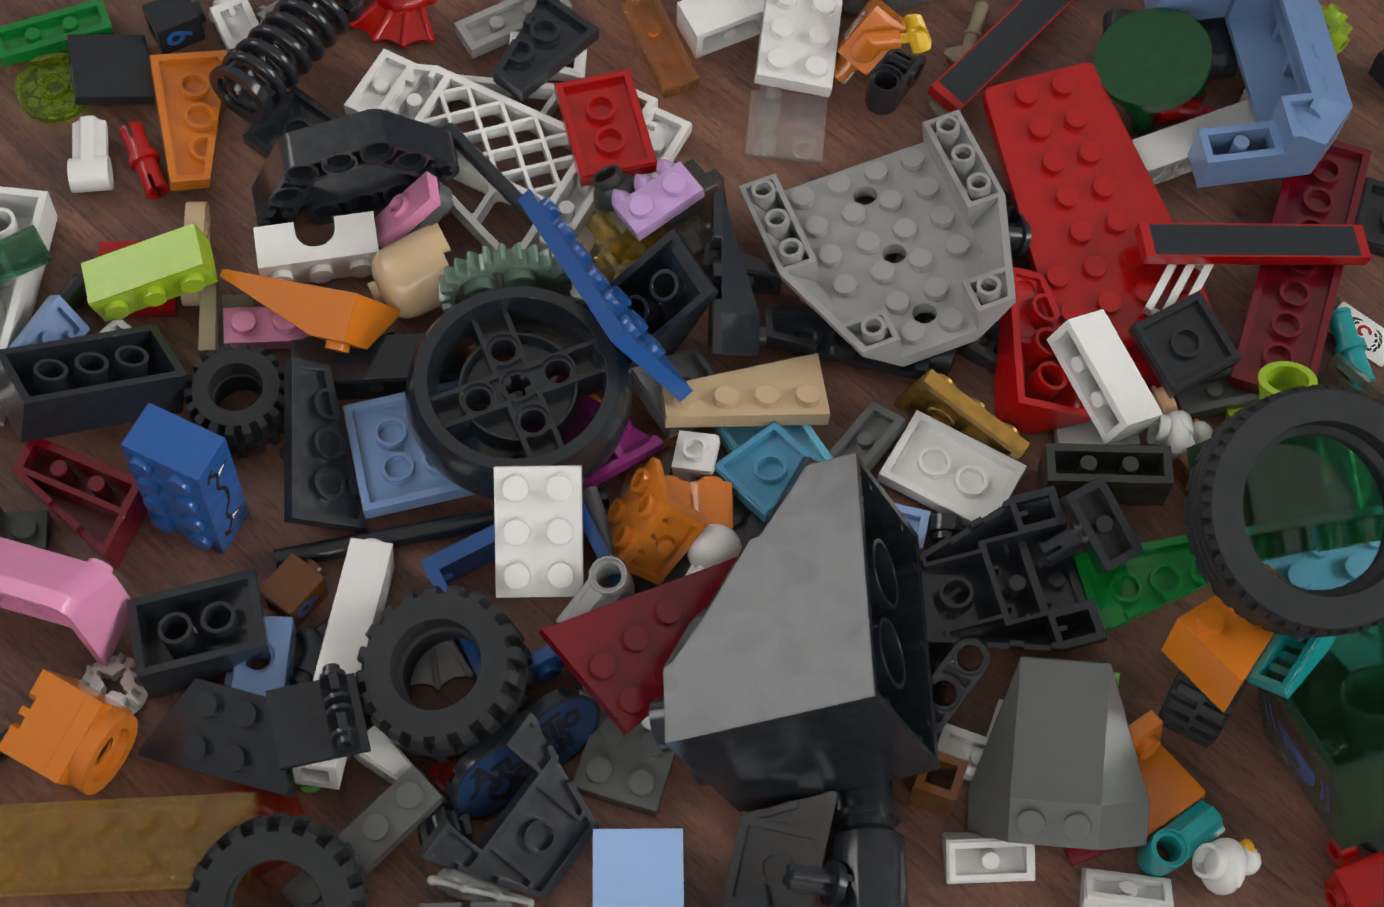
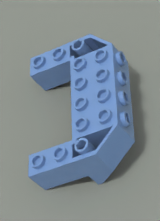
(1290, 87)

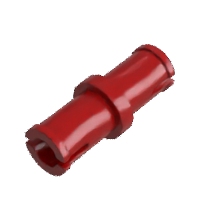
(144, 160)

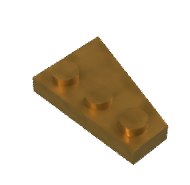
(940, 399)

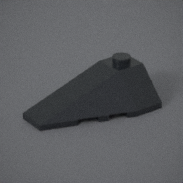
(733, 314)

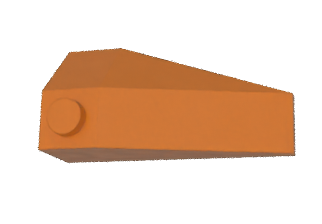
(322, 312)

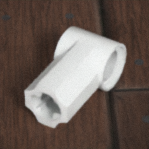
(90, 163)

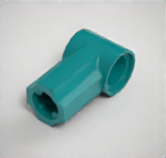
(1180, 839)

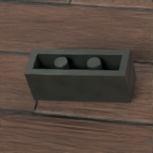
(1132, 471)

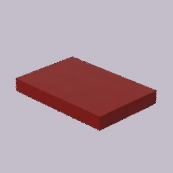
(605, 125)

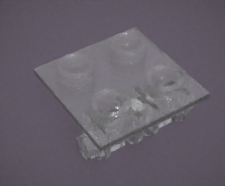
(786, 125)

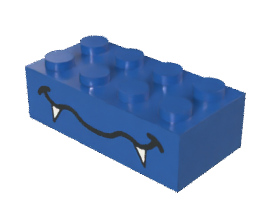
(185, 478)

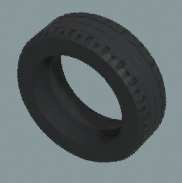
(1218, 526)

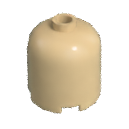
(409, 272)

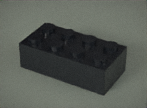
(89, 382)

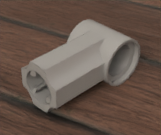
(592, 593)

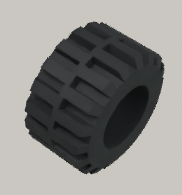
(233, 372)
(1193, 713)

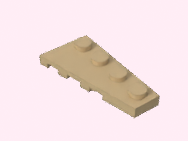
(778, 391)

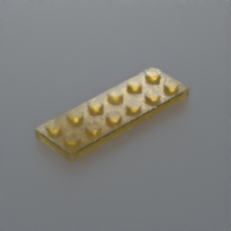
(114, 842)

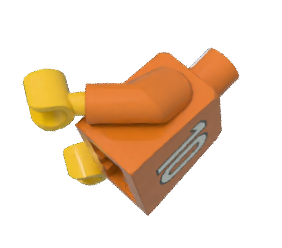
(873, 35)

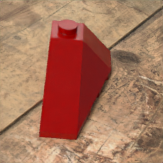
(1029, 380)

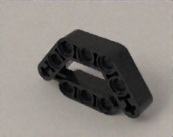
(349, 166)

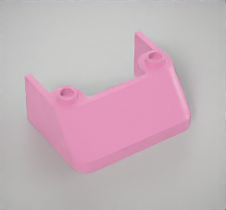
(65, 593)

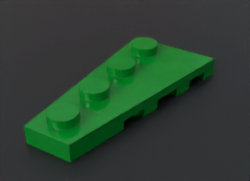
(1143, 583)

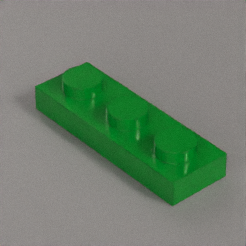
(48, 32)

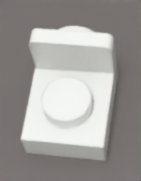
(232, 20)
(695, 455)

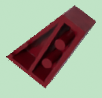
(85, 494)

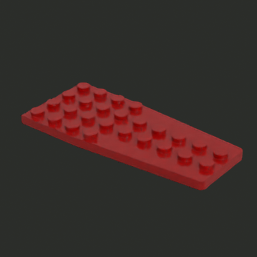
(1082, 195)

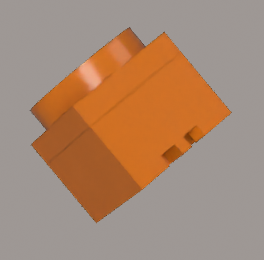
(71, 733)

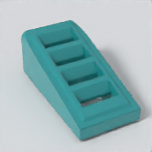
(1302, 665)

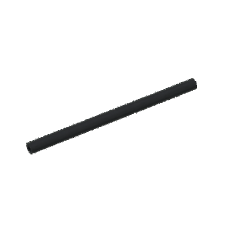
(400, 535)

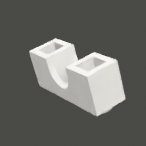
(344, 255)

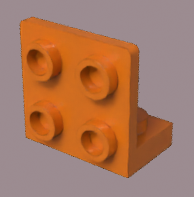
(651, 528)
(1167, 782)

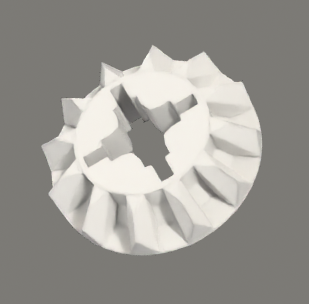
(118, 667)

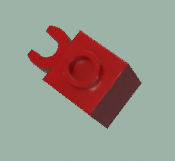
(1356, 881)

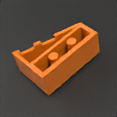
(1216, 648)

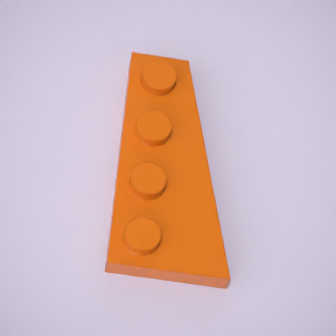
(187, 115)

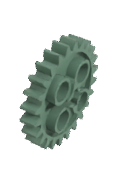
(515, 267)

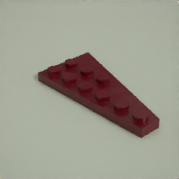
(625, 645)

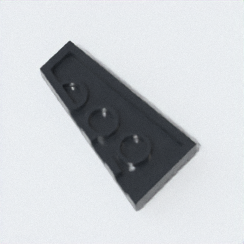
(806, 333)

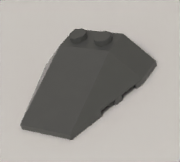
(1061, 762)

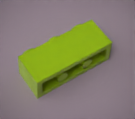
(149, 273)

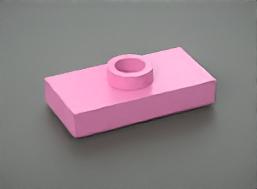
(408, 210)

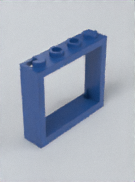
(480, 550)

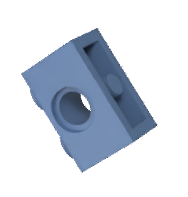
(281, 653)

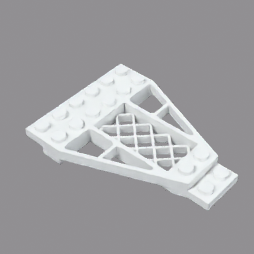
(425, 91)

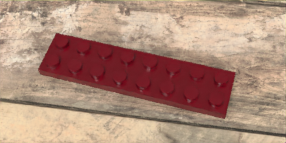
(1295, 302)

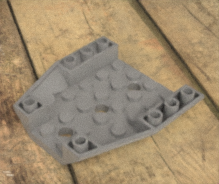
(933, 208)

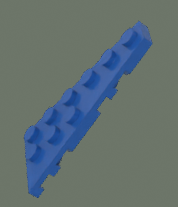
(607, 303)

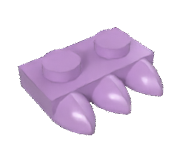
(656, 198)

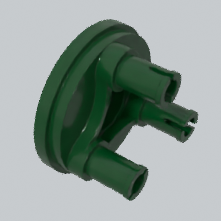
(1153, 63)

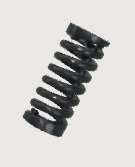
(239, 68)

